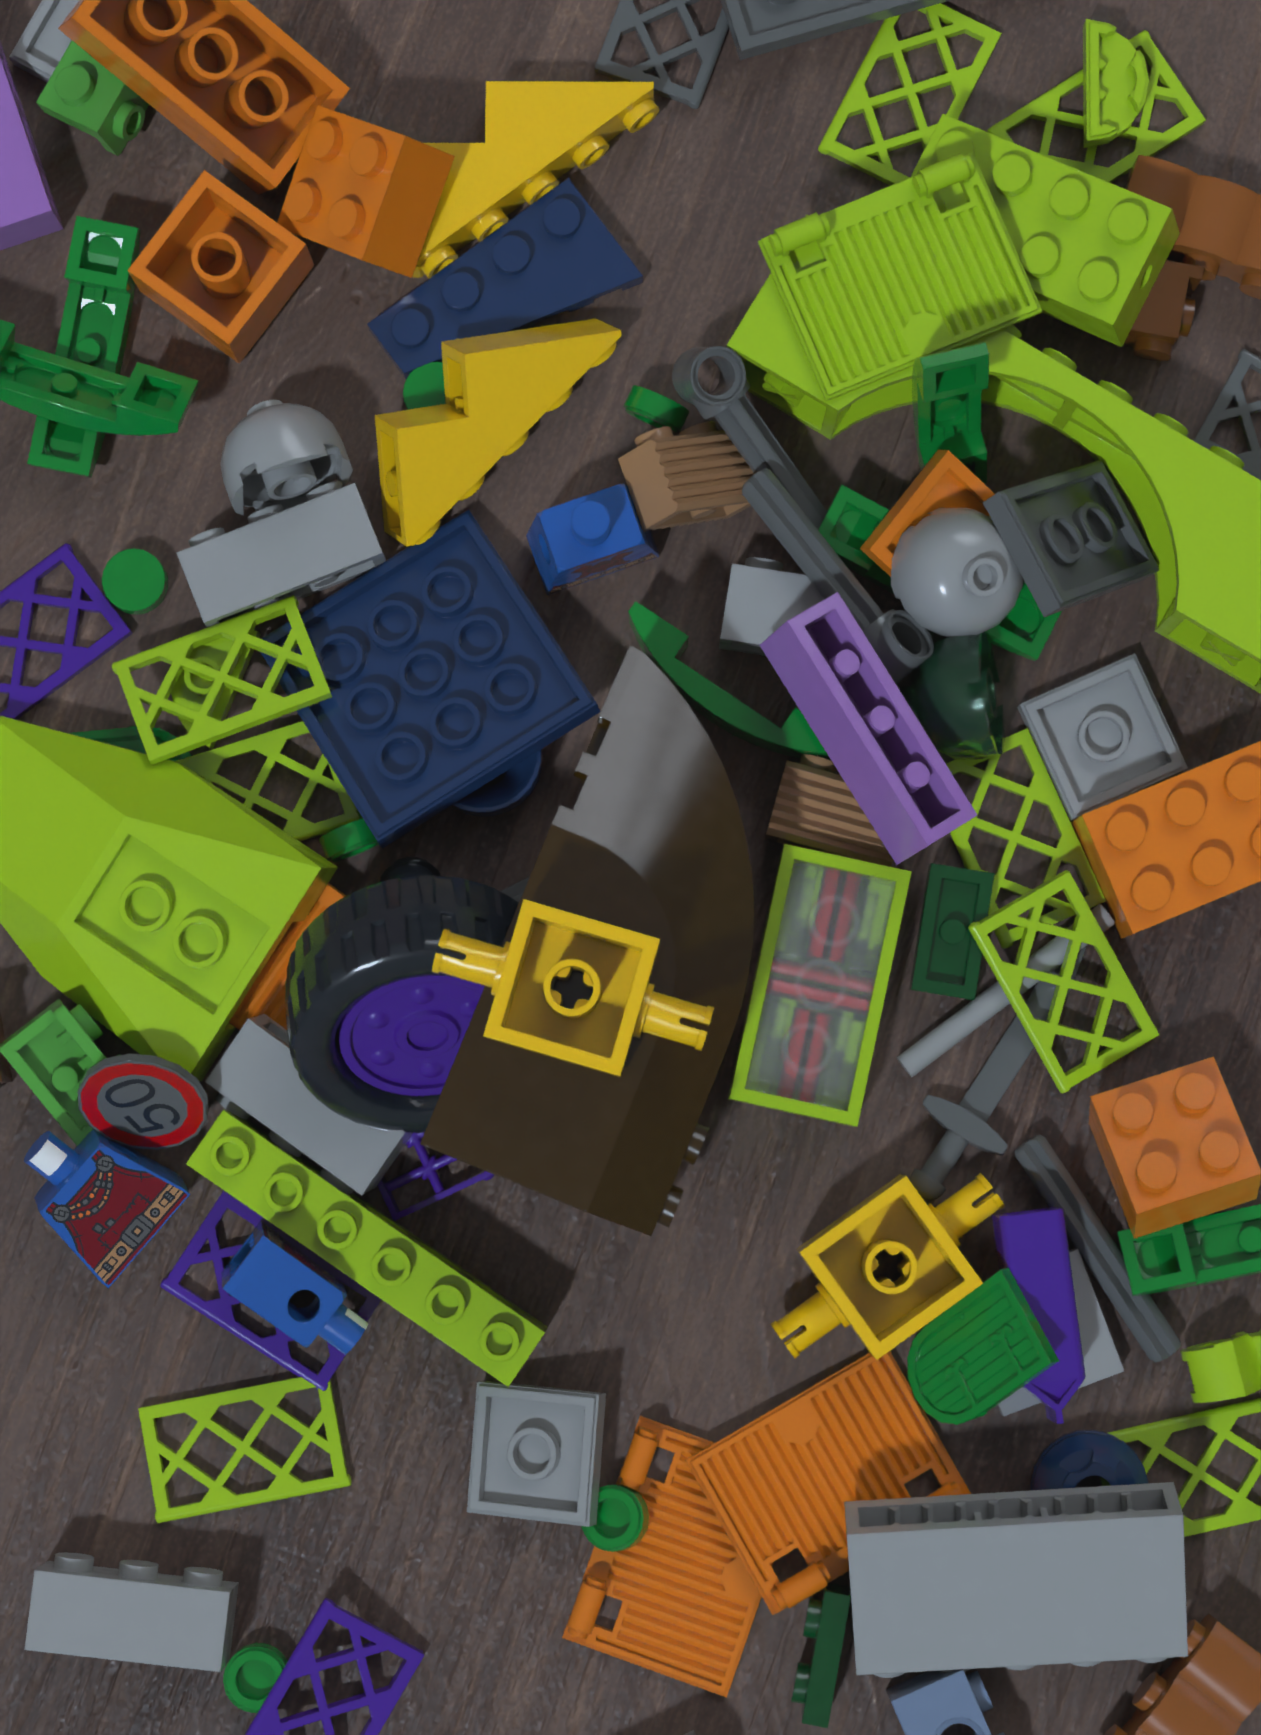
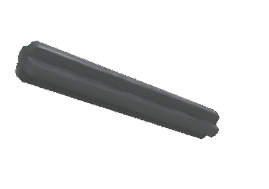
(1097, 1248)

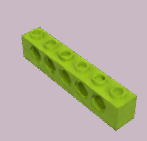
(368, 1247)

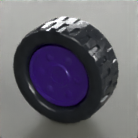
(362, 1000)

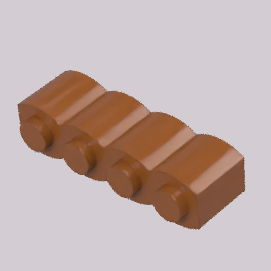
(1214, 217)
(1200, 1692)

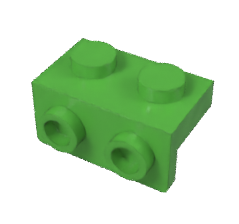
(93, 100)
(53, 1058)

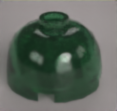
(957, 698)

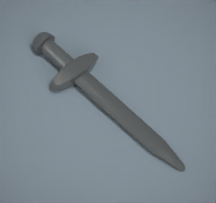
(967, 1121)

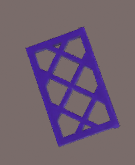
(74, 658)
(222, 1310)
(303, 1663)

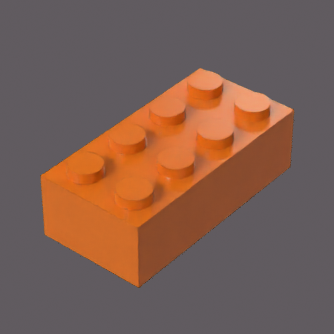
(214, 75)
(1177, 841)

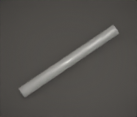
(987, 1004)

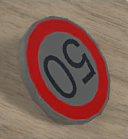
(143, 1101)

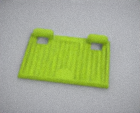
(899, 277)

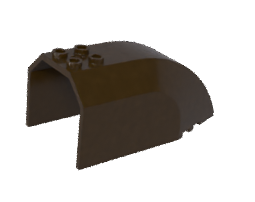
(651, 852)

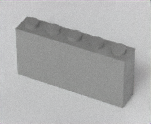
(1017, 1579)

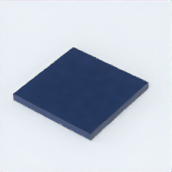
(432, 679)

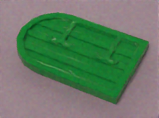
(978, 1352)

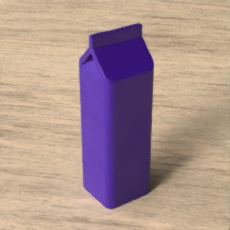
(1038, 1256)

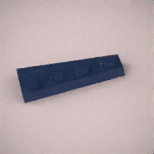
(527, 270)

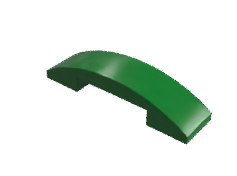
(90, 332)
(91, 397)
(948, 405)
(854, 519)
(665, 646)
(1194, 1252)

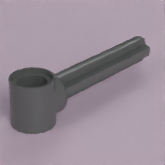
(741, 420)
(893, 635)

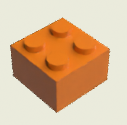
(365, 191)
(221, 266)
(1174, 1147)

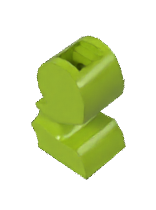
(1225, 1367)

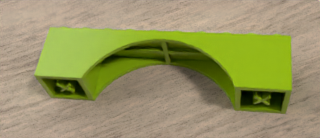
(1189, 500)

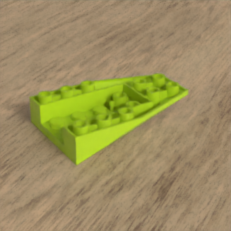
(143, 888)

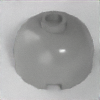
(281, 456)
(955, 573)

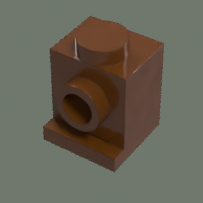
(1165, 312)

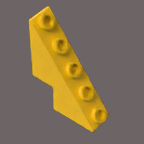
(530, 141)
(492, 399)

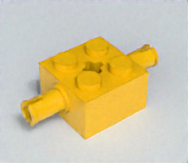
(550, 947)
(931, 1269)

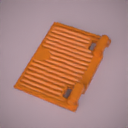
(794, 1467)
(680, 1586)

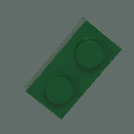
(945, 950)
(816, 1681)

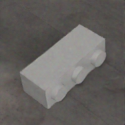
(282, 553)
(261, 1082)
(132, 1613)

